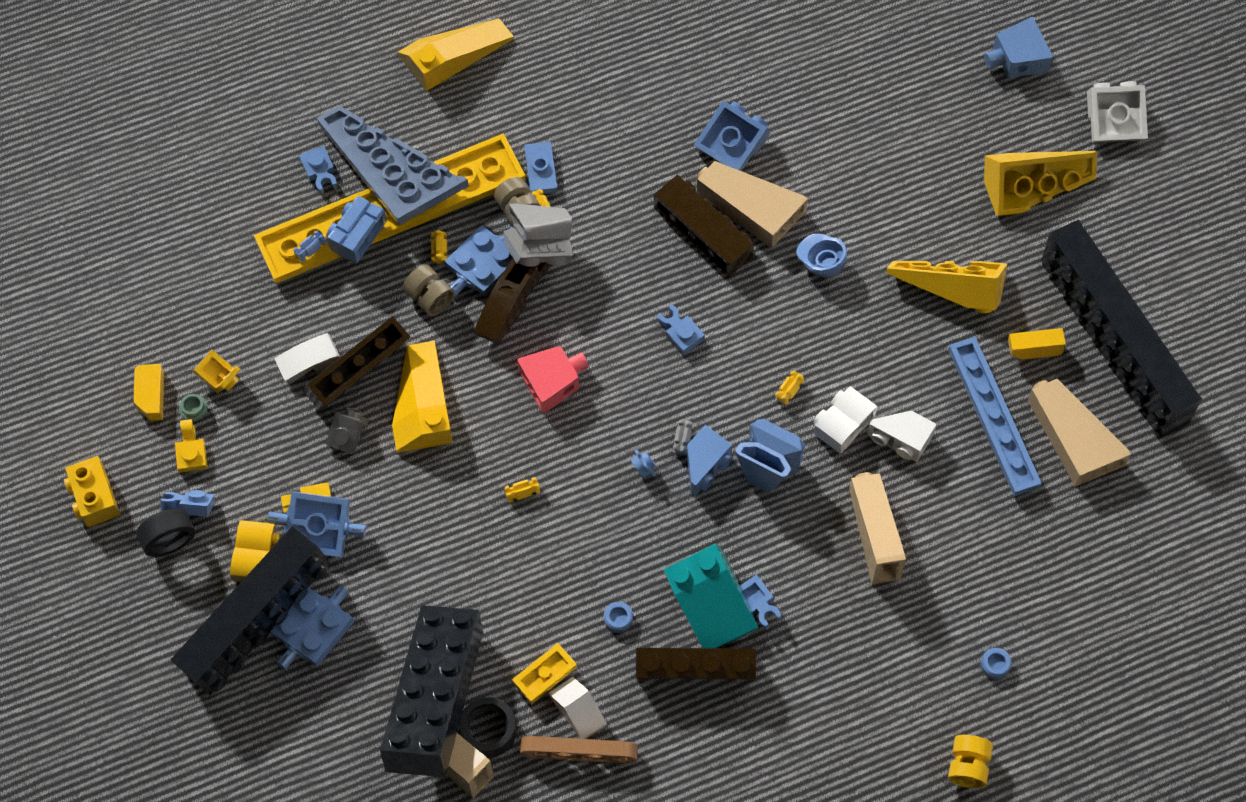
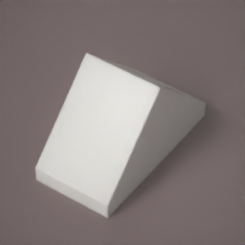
(578, 708)

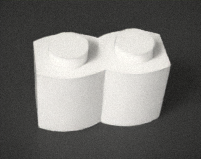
(845, 419)

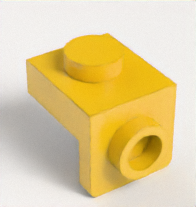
(216, 372)

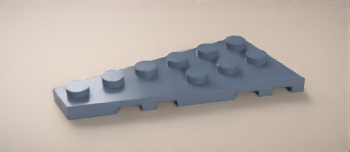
(390, 168)

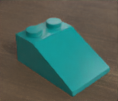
(711, 597)

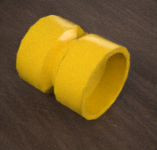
(969, 766)

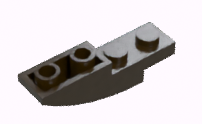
(508, 300)

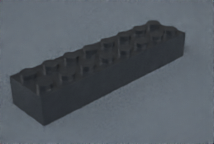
(1120, 329)

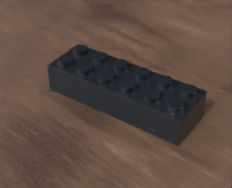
(251, 611)
(432, 691)

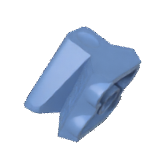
(769, 455)

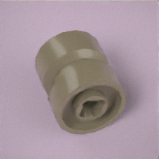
(514, 192)
(429, 291)

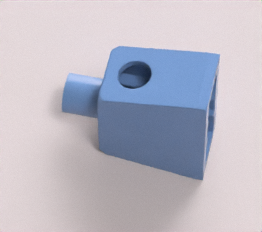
(1020, 50)

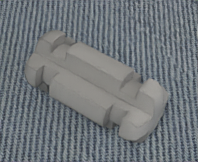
(682, 437)

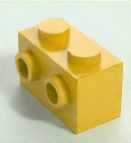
(92, 492)

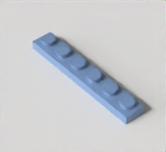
(994, 416)

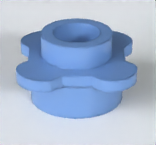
(643, 464)

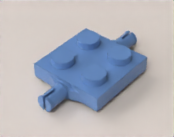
(479, 262)
(321, 520)
(313, 627)

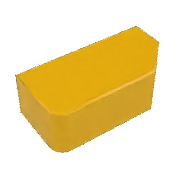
(1037, 344)
(149, 391)

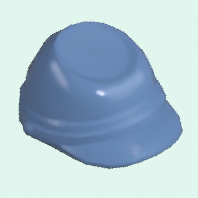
(822, 254)

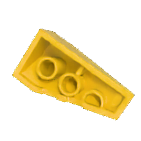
(445, 54)
(1027, 179)
(971, 286)
(421, 406)

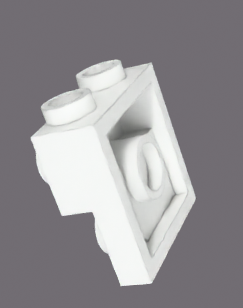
(1117, 112)

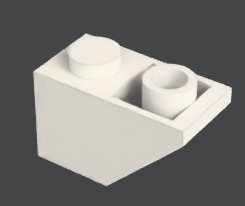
(903, 432)

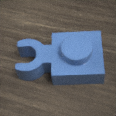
(319, 168)
(682, 333)
(194, 502)
(758, 599)

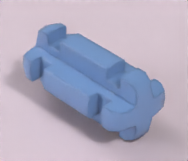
(309, 246)

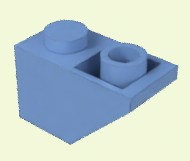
(705, 456)

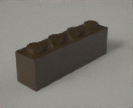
(704, 225)
(356, 363)
(696, 663)

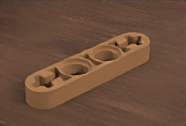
(579, 749)

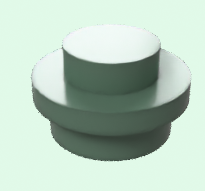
(193, 407)

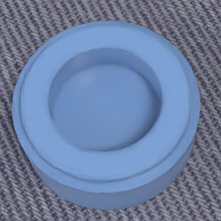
(618, 617)
(995, 663)

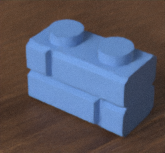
(356, 229)

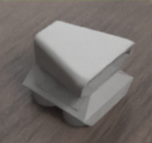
(539, 235)

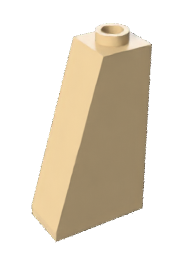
(752, 202)
(1075, 433)
(877, 528)
(469, 767)

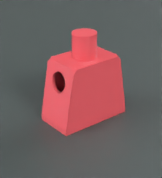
(551, 375)

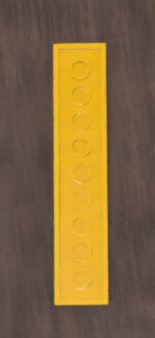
(483, 165)

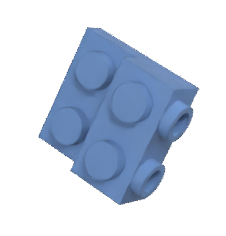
(732, 136)

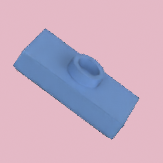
(541, 167)

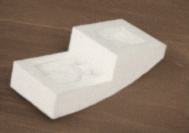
(309, 355)

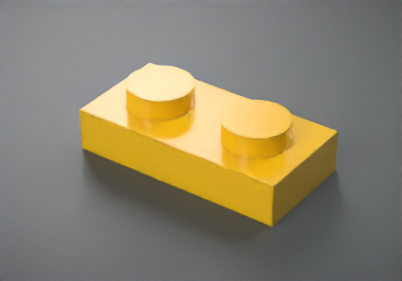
(544, 673)

